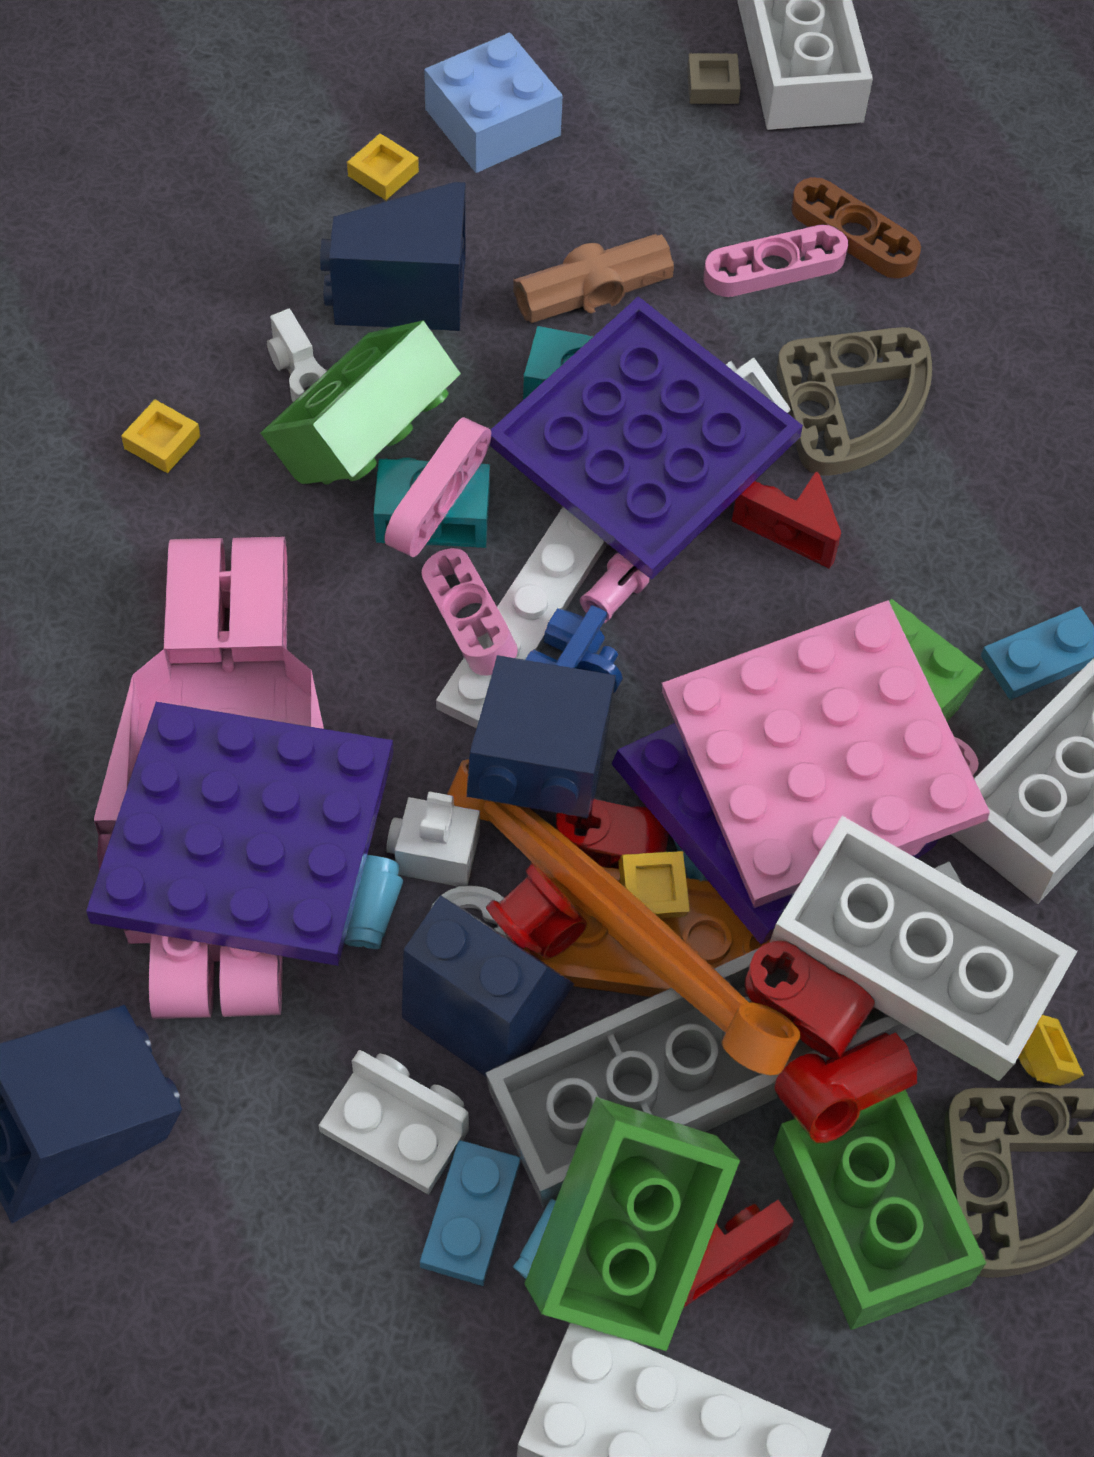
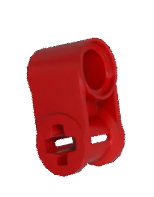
(614, 832)
(538, 915)
(816, 999)

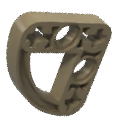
(828, 372)
(992, 1152)

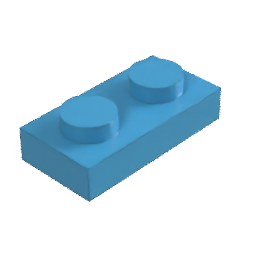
(1041, 653)
(470, 1212)

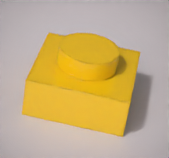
(383, 166)
(161, 436)
(657, 881)
(1049, 1054)

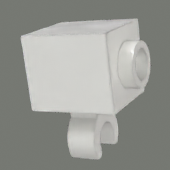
(435, 840)

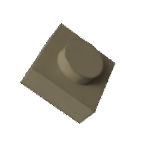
(713, 78)

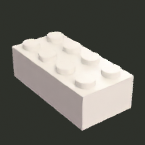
(807, 61)
(1041, 794)
(925, 947)
(633, 1402)

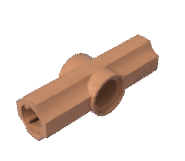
(593, 277)

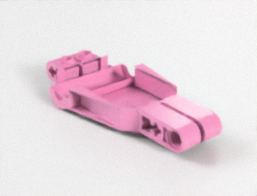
(225, 672)

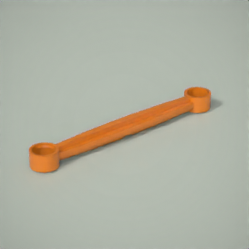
(753, 1032)

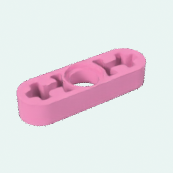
(786, 245)
(437, 487)
(469, 591)

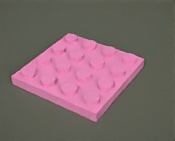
(819, 734)

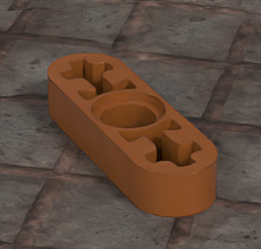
(851, 210)

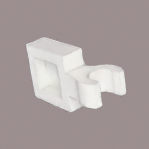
(293, 351)

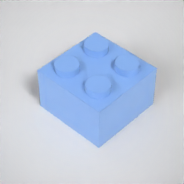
(493, 102)

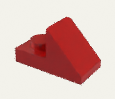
(799, 525)
(748, 1238)

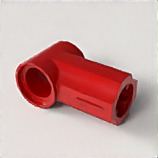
(833, 1092)

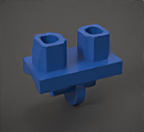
(579, 641)

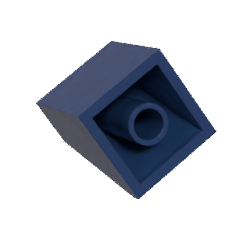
(399, 261)
(541, 736)
(476, 988)
(77, 1106)

